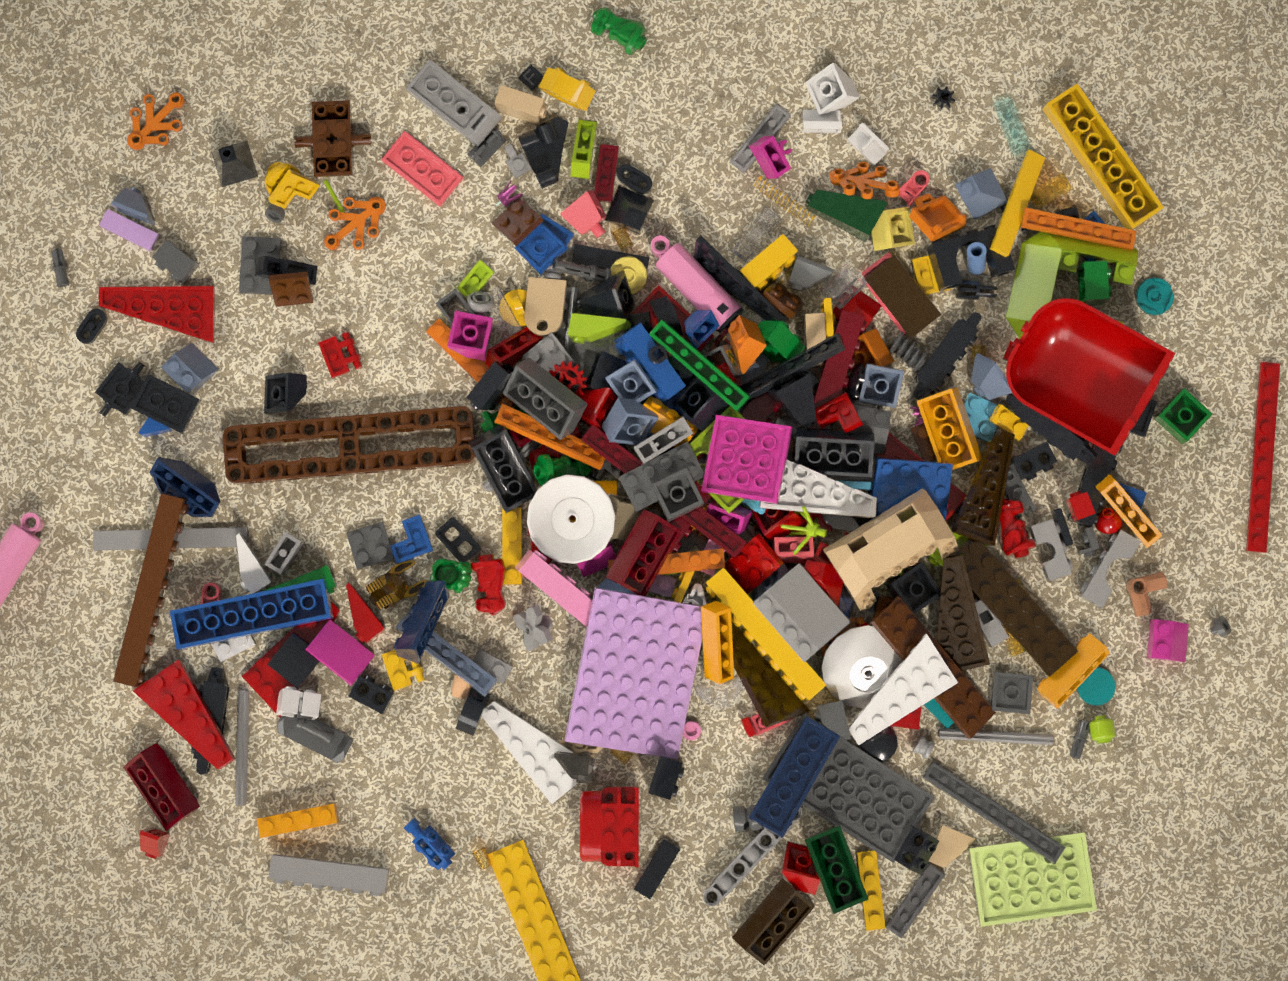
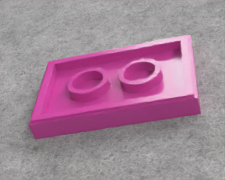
(340, 652)

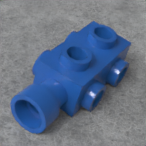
(433, 845)

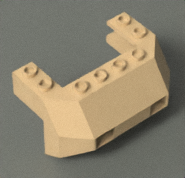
(889, 545)

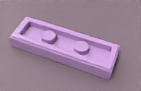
(129, 230)

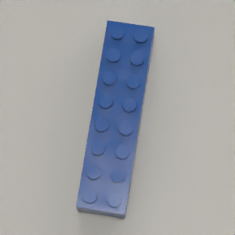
(251, 614)

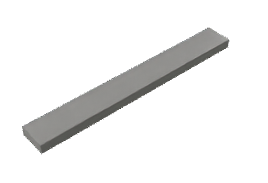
(187, 539)

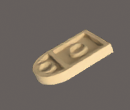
(545, 303)

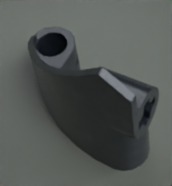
(544, 149)

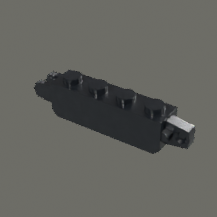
(945, 356)
(1068, 442)
(215, 695)

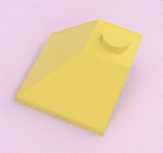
(893, 229)

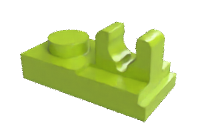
(476, 278)

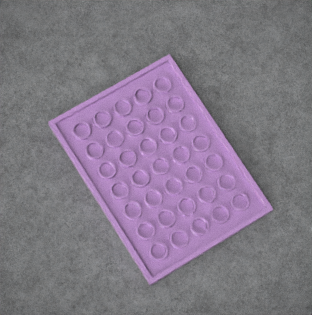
(635, 674)

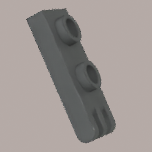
(1016, 490)

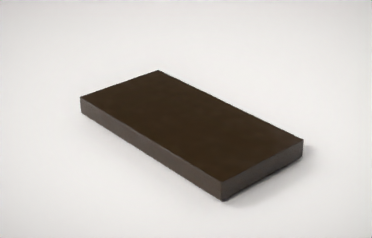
(903, 296)

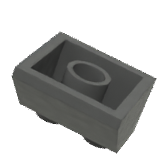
(875, 422)
(677, 494)

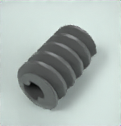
(908, 352)

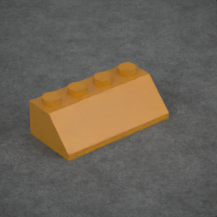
(949, 428)

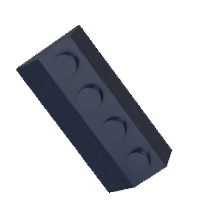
(422, 621)

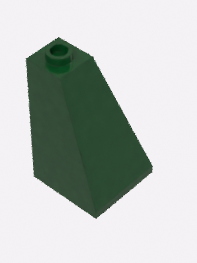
(847, 212)

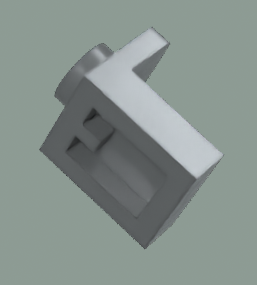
(1089, 538)

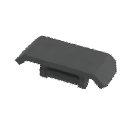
(316, 736)

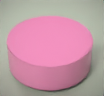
(691, 730)

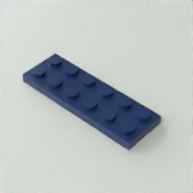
(794, 777)

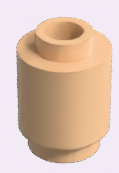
(460, 688)

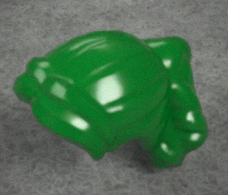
(454, 573)

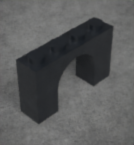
(944, 254)

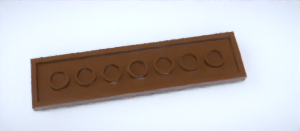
(960, 702)

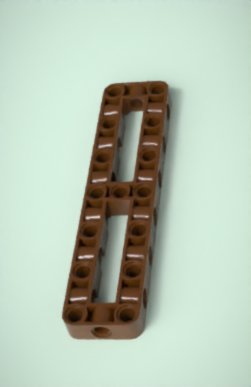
(334, 428)

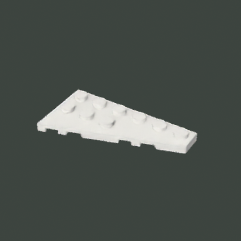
(820, 494)
(911, 685)
(531, 749)

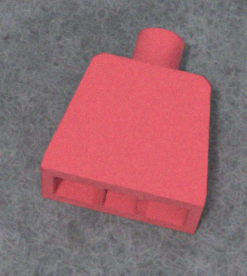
(586, 214)

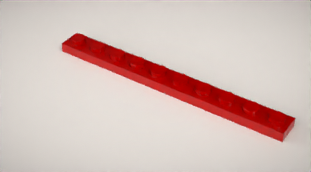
(1263, 457)

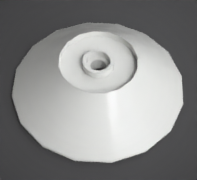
(551, 524)
(850, 658)

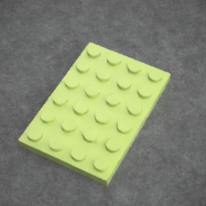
(1022, 885)

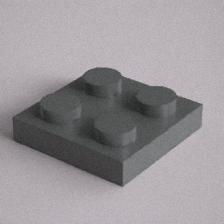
(370, 545)
(1012, 693)

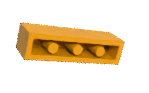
(1128, 511)
(717, 642)
(1074, 672)
(298, 820)

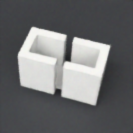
(303, 704)

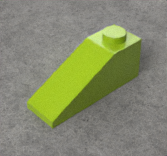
(583, 149)
(591, 327)

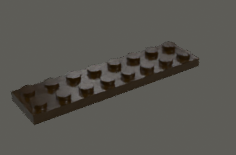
(1015, 609)

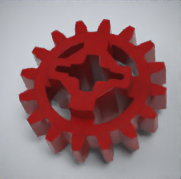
(565, 374)

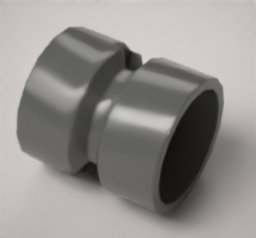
(741, 819)

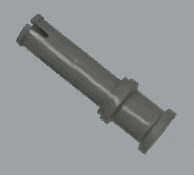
(590, 273)

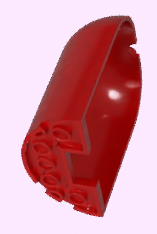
(1085, 371)

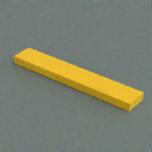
(1017, 203)

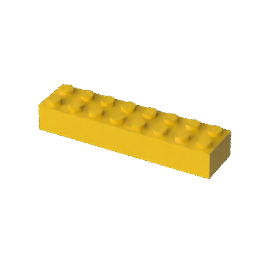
(1102, 157)
(767, 638)

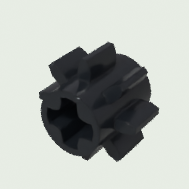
(942, 103)

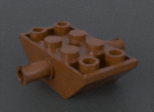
(331, 121)

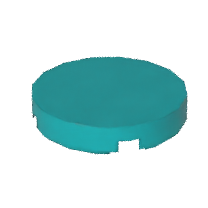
(1148, 296)
(1097, 688)

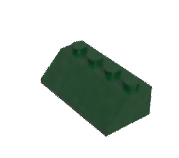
(836, 869)

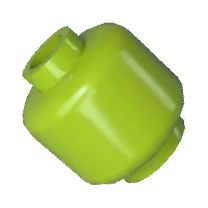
(1102, 729)

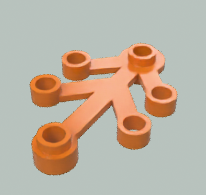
(153, 123)
(842, 177)
(357, 221)

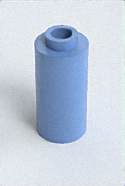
(976, 258)

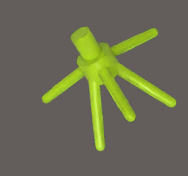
(811, 529)

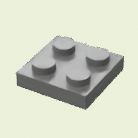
(548, 353)

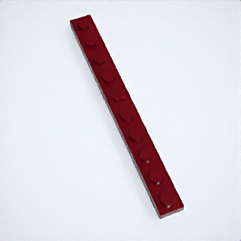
(697, 518)

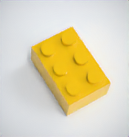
(770, 263)

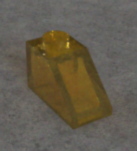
(1050, 191)

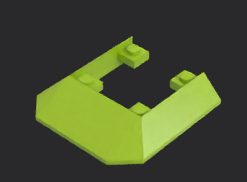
(1038, 267)

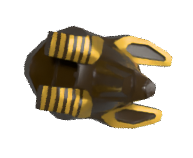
(393, 587)

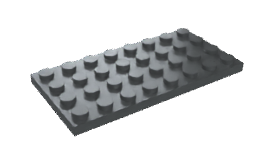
(862, 796)

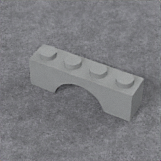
(1096, 589)

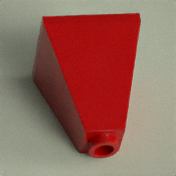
(598, 406)

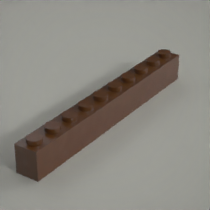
(150, 590)

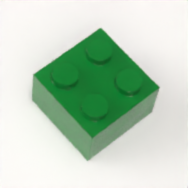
(1093, 282)
(780, 341)
(1183, 416)

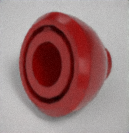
(1108, 521)

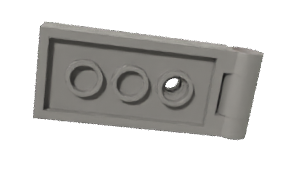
(447, 97)

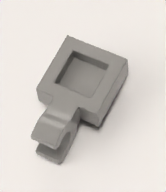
(517, 164)

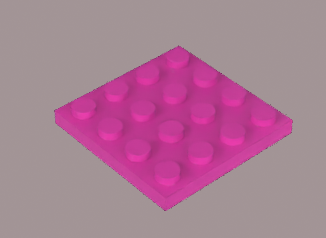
(747, 459)

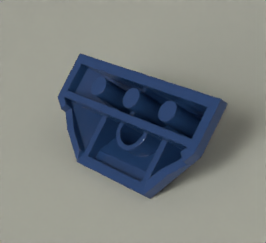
(183, 481)

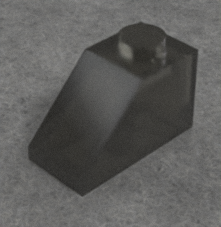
(577, 765)

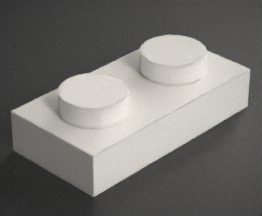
(232, 647)

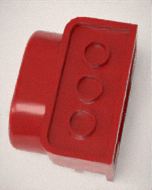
(610, 826)

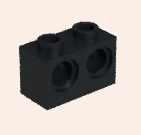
(1032, 458)
(370, 698)
(916, 850)

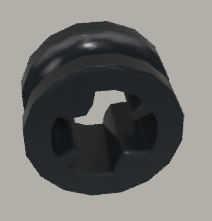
(661, 350)

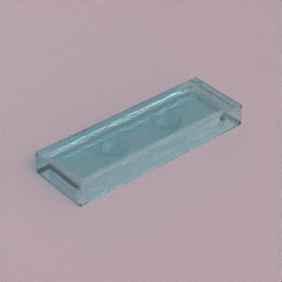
(1011, 126)

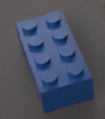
(635, 345)

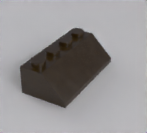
(773, 922)

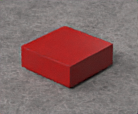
(748, 727)

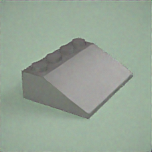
(801, 612)

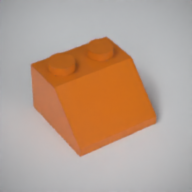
(745, 342)
(872, 350)

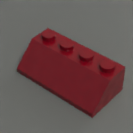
(643, 553)
(161, 786)

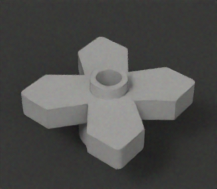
(535, 626)

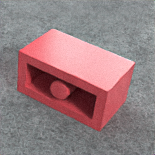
(785, 547)

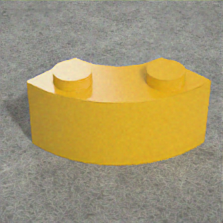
(567, 89)

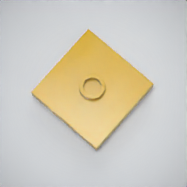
(826, 307)

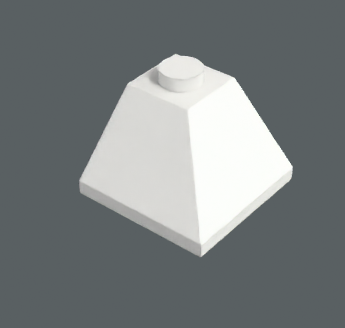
(831, 89)

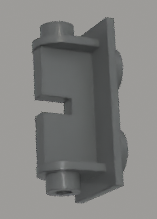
(487, 148)

